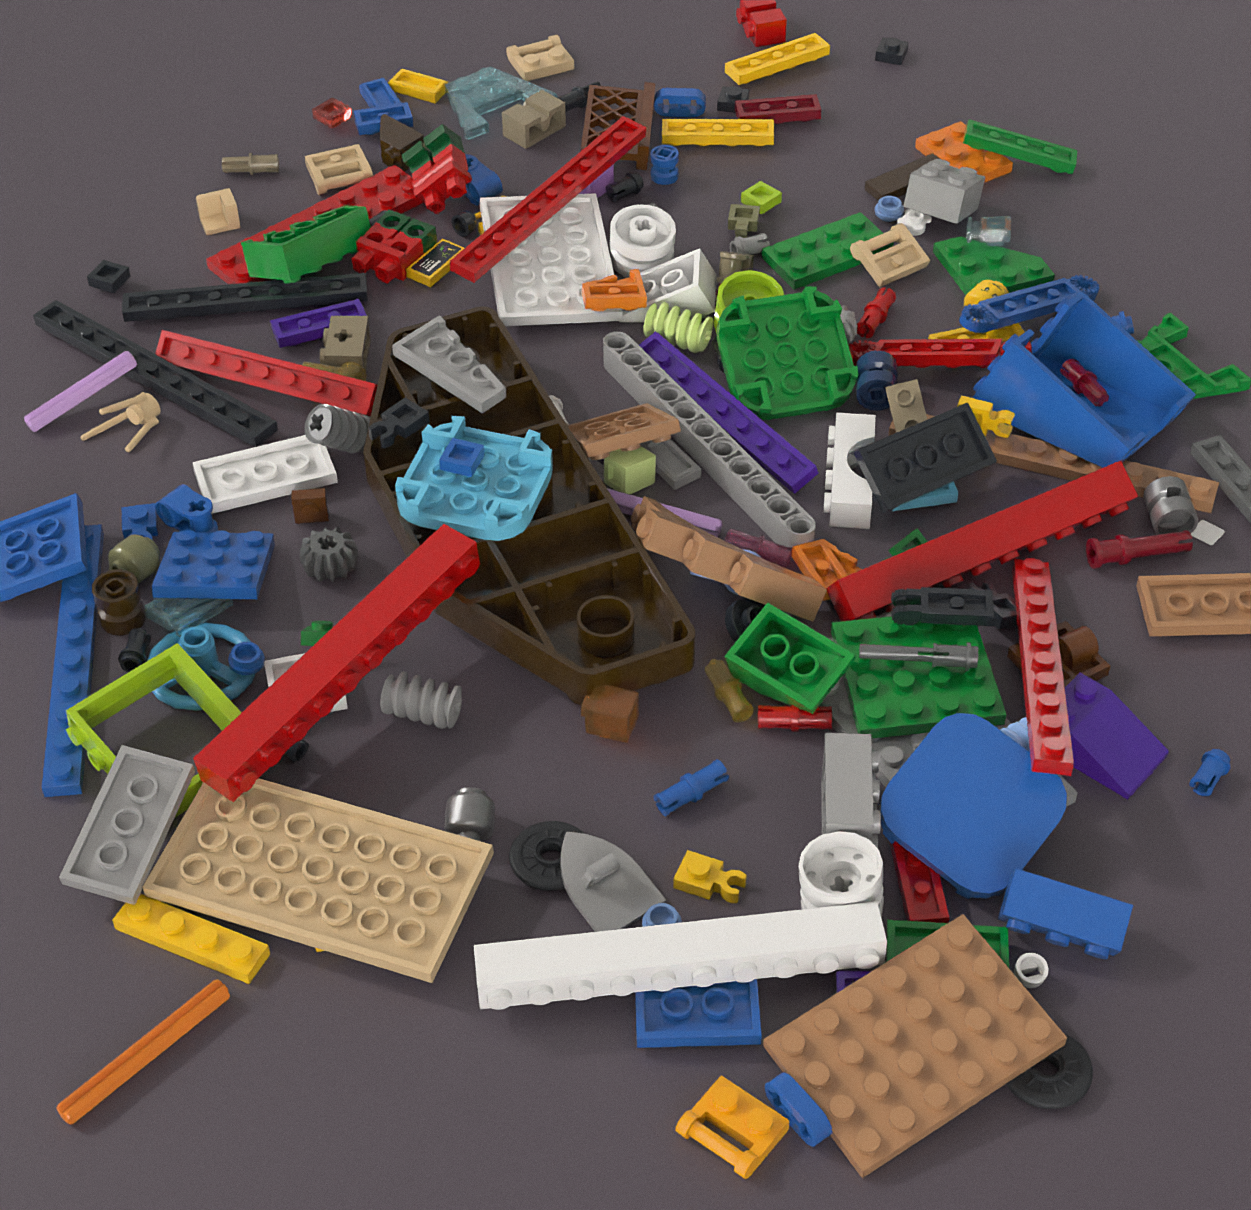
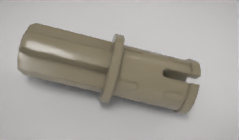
(251, 164)

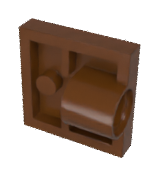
(1077, 651)

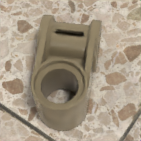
(733, 262)

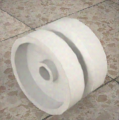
(641, 238)

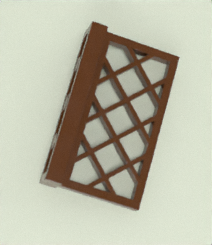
(640, 109)

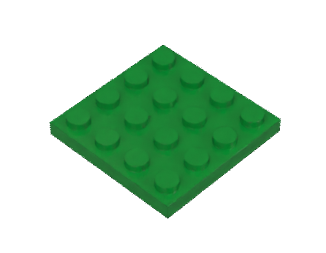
(913, 696)

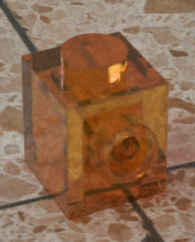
(611, 712)

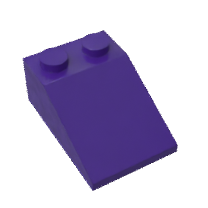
(1109, 738)

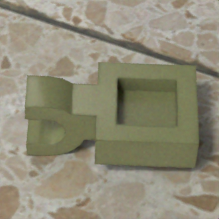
(743, 219)

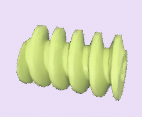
(679, 329)

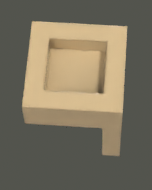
(218, 211)

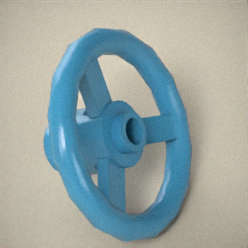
(200, 646)

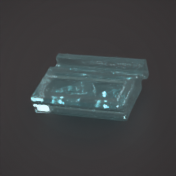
(990, 230)
(184, 612)

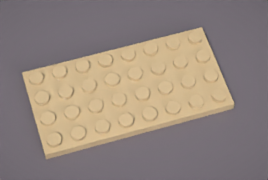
(323, 875)

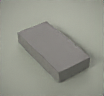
(673, 463)

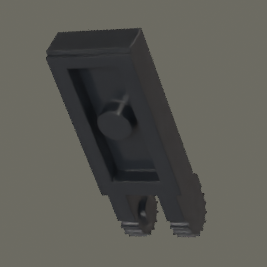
(943, 606)

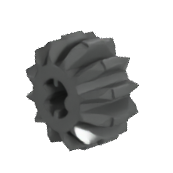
(328, 554)

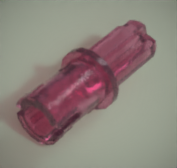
(764, 548)

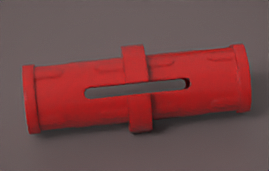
(876, 312)
(794, 718)

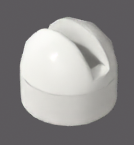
(1029, 963)

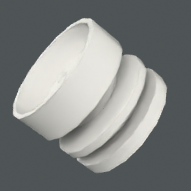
(840, 871)

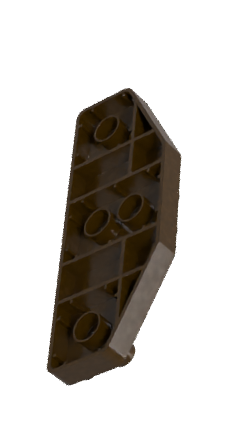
(576, 586)

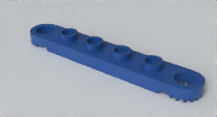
(1024, 304)

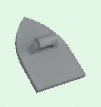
(605, 882)

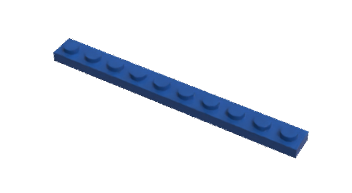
(72, 671)

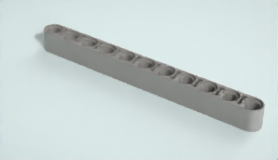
(709, 443)

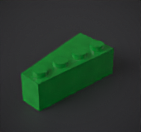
(306, 245)

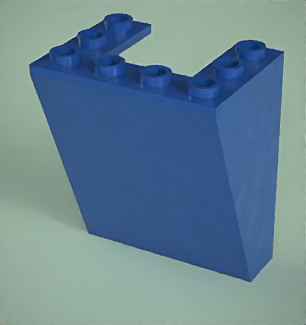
(1139, 387)

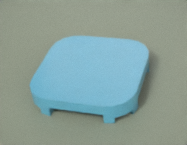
(491, 503)

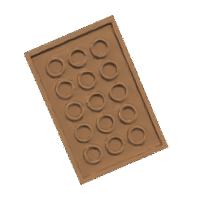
(914, 1043)

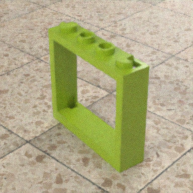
(133, 686)

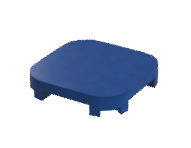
(971, 805)

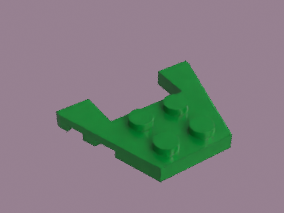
(1158, 343)

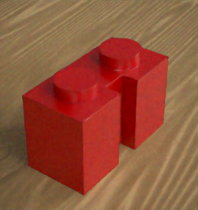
(762, 22)

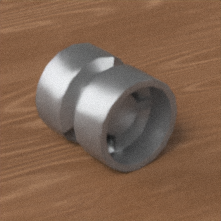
(1170, 506)

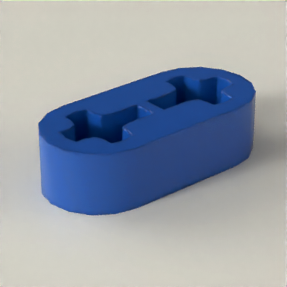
(679, 102)
(797, 1106)

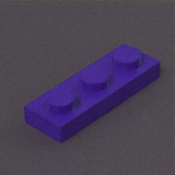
(311, 324)

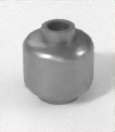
(470, 814)

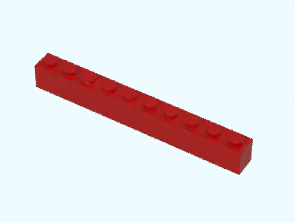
(984, 542)
(336, 663)

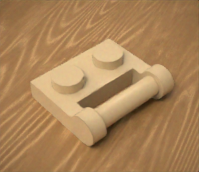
(543, 64)
(336, 162)
(893, 262)

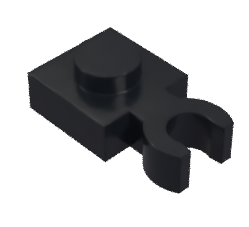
(400, 419)
(1003, 604)

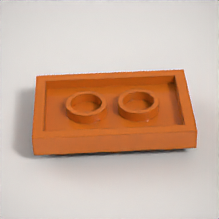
(949, 146)

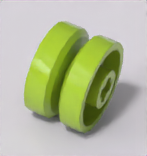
(747, 283)

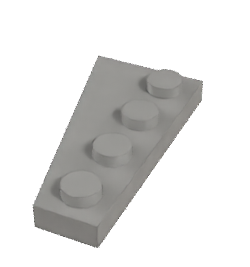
(444, 360)

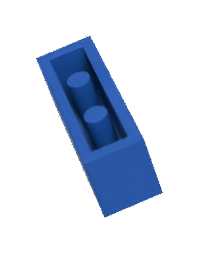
(1065, 914)

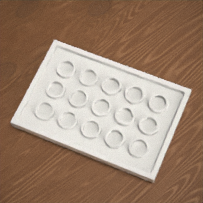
(546, 271)

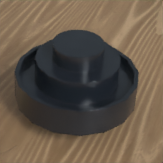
(740, 616)

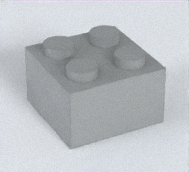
(944, 191)

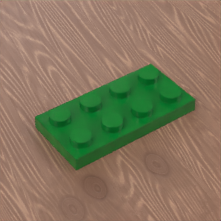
(820, 251)

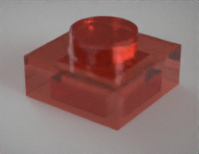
(332, 112)

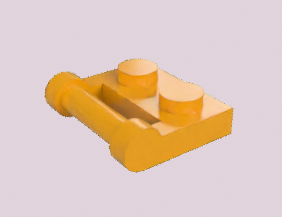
(739, 1117)

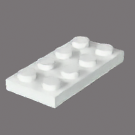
(264, 473)

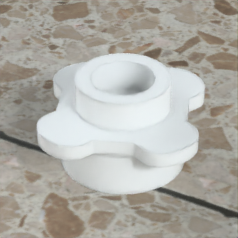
(915, 221)

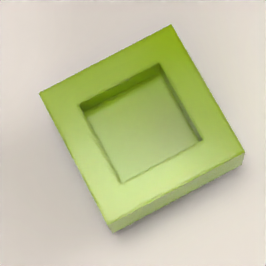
(761, 195)

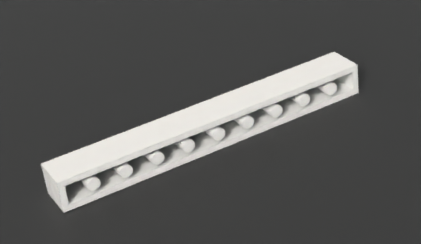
(679, 955)

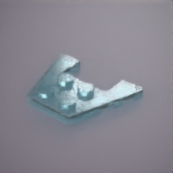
(483, 93)

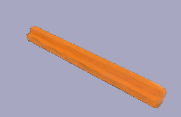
(142, 1052)

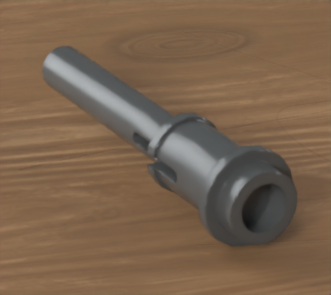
(954, 656)

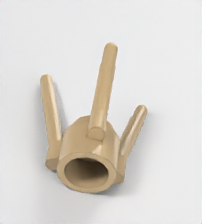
(140, 410)

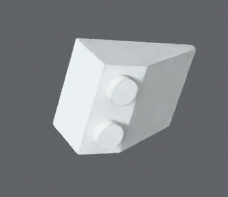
(681, 283)

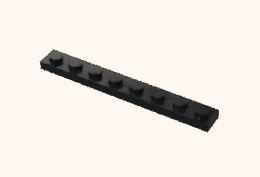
(243, 297)

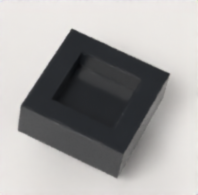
(891, 51)
(729, 95)
(108, 276)

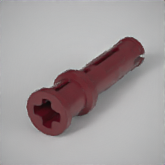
(1123, 549)

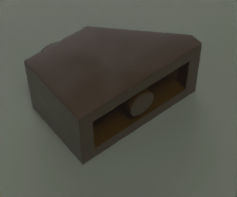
(396, 140)

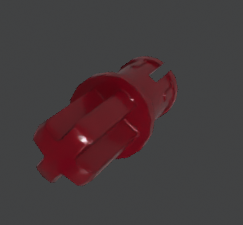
(1084, 382)

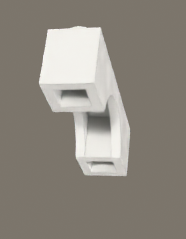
(850, 494)

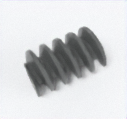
(337, 428)

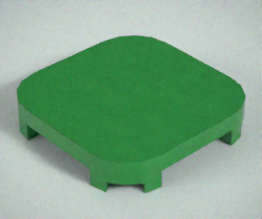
(786, 354)

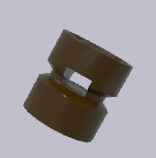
(118, 602)

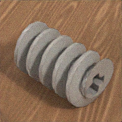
(421, 702)

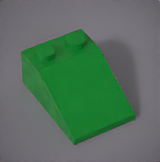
(787, 660)

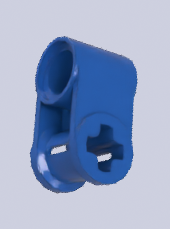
(484, 181)
(186, 510)

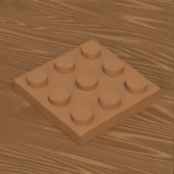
(623, 430)

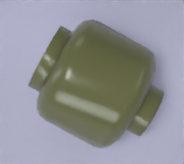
(135, 555)

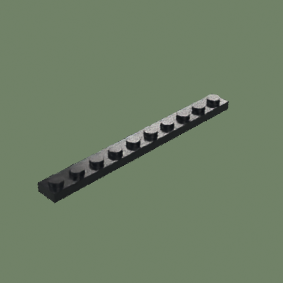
(158, 374)

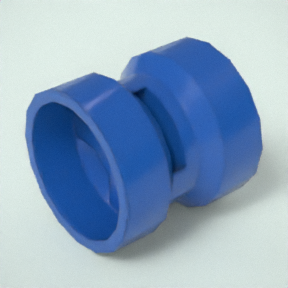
(664, 159)

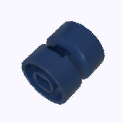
(875, 373)

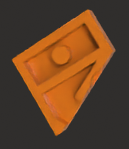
(615, 293)
(823, 562)

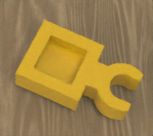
(990, 419)
(705, 875)

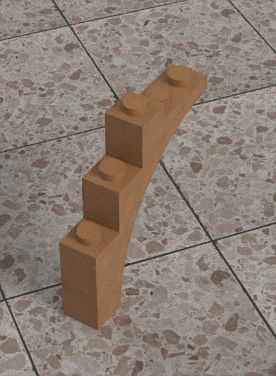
(723, 562)

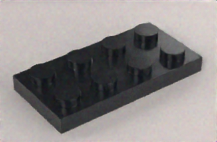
(925, 457)

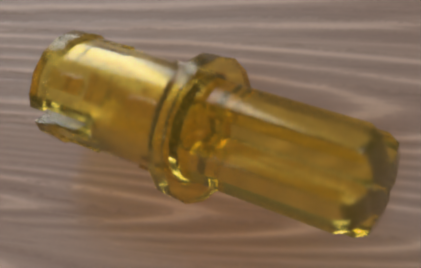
(728, 690)

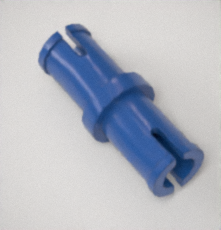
(691, 787)

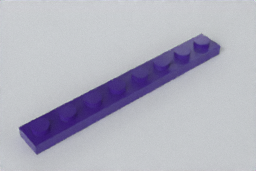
(737, 420)

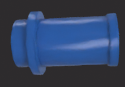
(1214, 765)

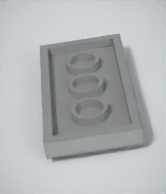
(127, 825)

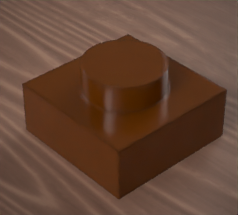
(310, 505)

